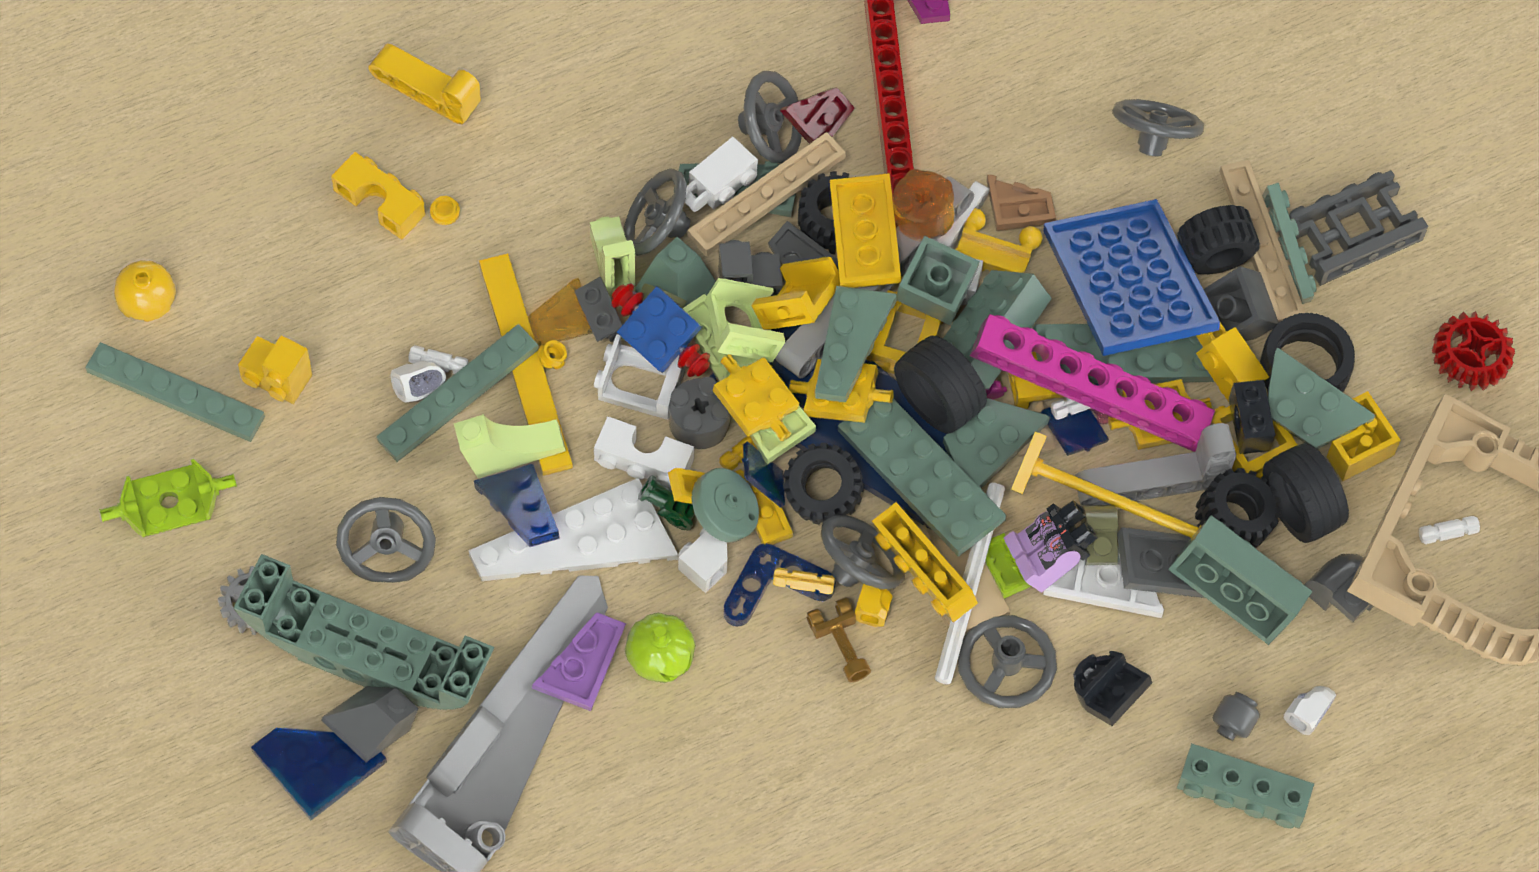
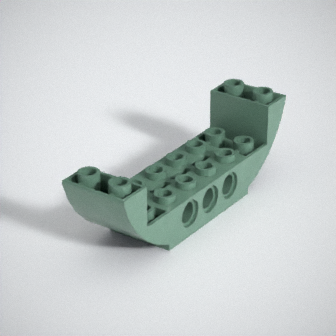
(358, 641)

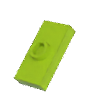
(1004, 568)

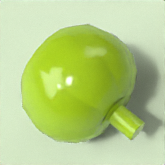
(660, 647)

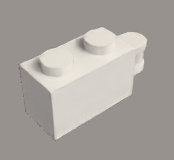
(721, 175)

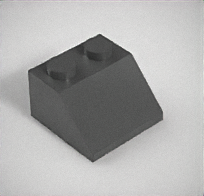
(1243, 303)

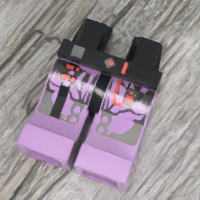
(1051, 545)

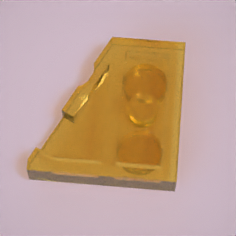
(560, 317)

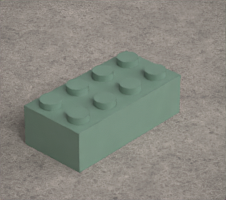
(1002, 293)
(1240, 580)

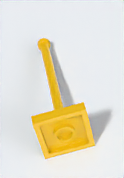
(1034, 465)

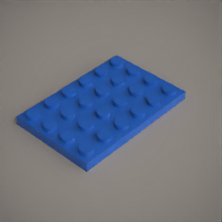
(1131, 277)

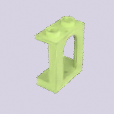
(739, 339)

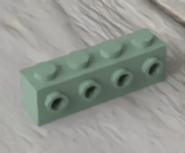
(1245, 786)

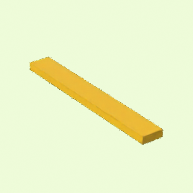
(529, 375)

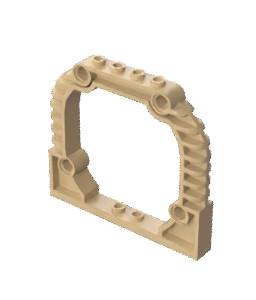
(1389, 577)

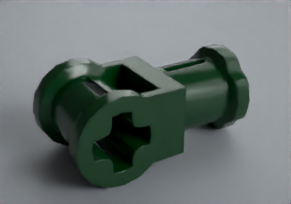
(675, 512)

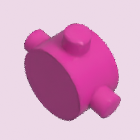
(996, 390)

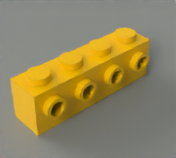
(923, 560)

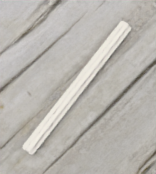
(972, 577)

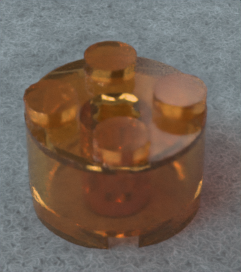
(924, 205)

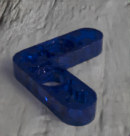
(764, 575)

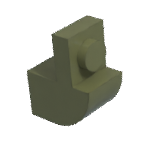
(1105, 524)

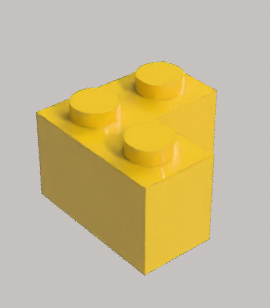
(277, 368)
(1365, 444)

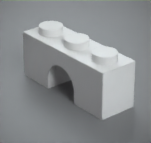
(617, 450)

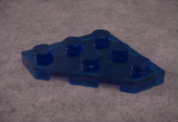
(313, 766)

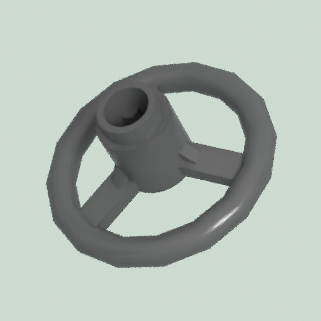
(767, 119)
(1157, 127)
(661, 216)
(386, 539)
(858, 558)
(1008, 660)

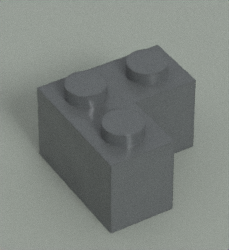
(739, 265)

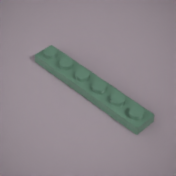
(175, 392)
(457, 393)

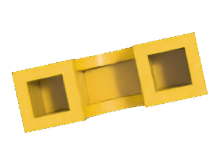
(362, 178)

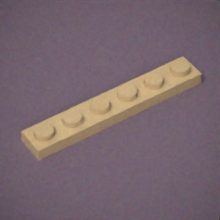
(766, 194)
(1269, 259)

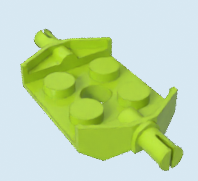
(143, 498)

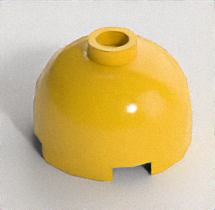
(144, 290)

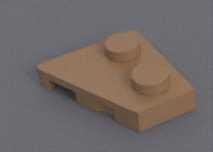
(1019, 205)

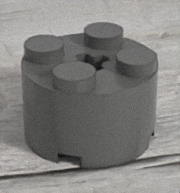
(698, 414)

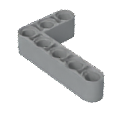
(1166, 474)

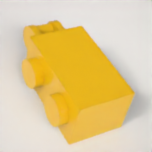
(1229, 359)

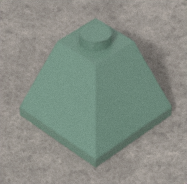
(679, 272)

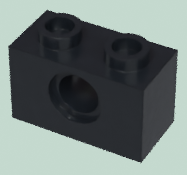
(1251, 417)

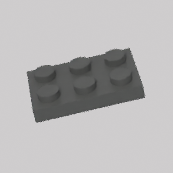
(1146, 561)

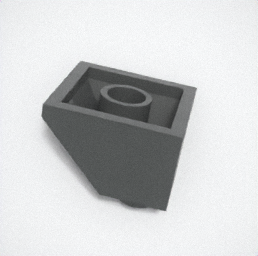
(372, 719)

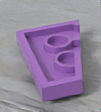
(582, 666)

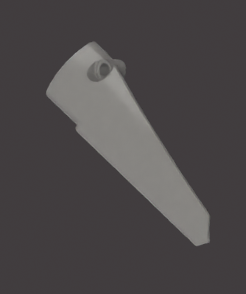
(495, 751)

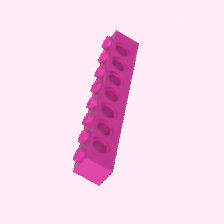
(1077, 387)

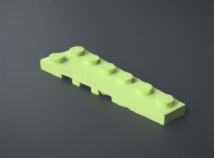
(765, 440)

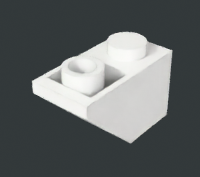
(704, 561)

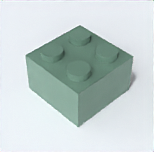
(937, 280)

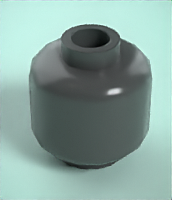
(1236, 716)

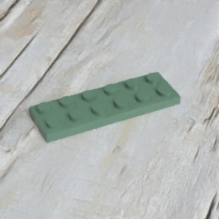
(1156, 362)
(923, 475)

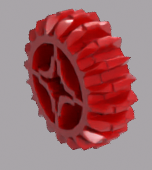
(1478, 342)

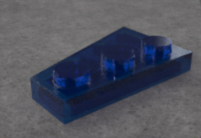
(522, 502)

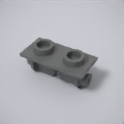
(598, 310)

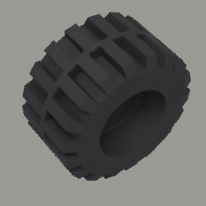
(810, 219)
(1218, 239)
(815, 459)
(1251, 495)

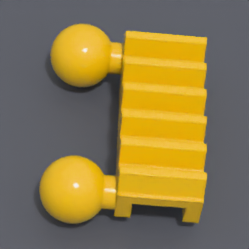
(995, 252)

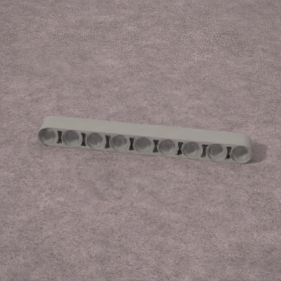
(808, 341)

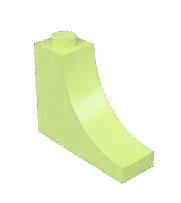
(613, 253)
(499, 447)

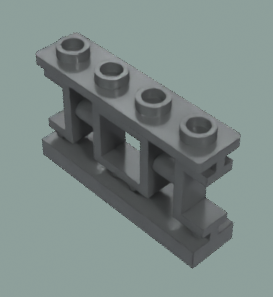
(1367, 246)

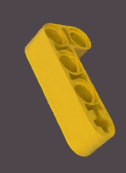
(446, 95)

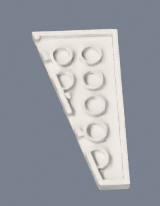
(592, 536)

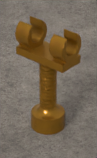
(856, 668)

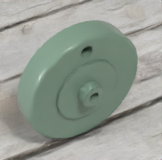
(725, 505)

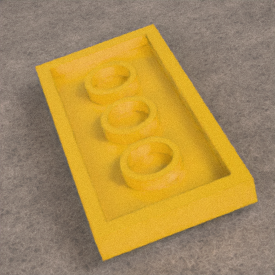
(865, 231)

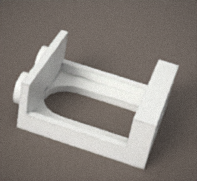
(621, 355)

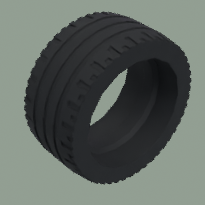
(1319, 331)
(940, 384)
(1308, 492)

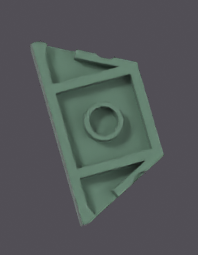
(1310, 404)
(992, 439)

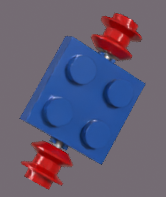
(660, 329)

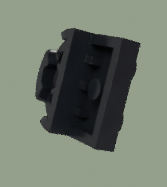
(1109, 685)

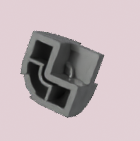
(1331, 584)

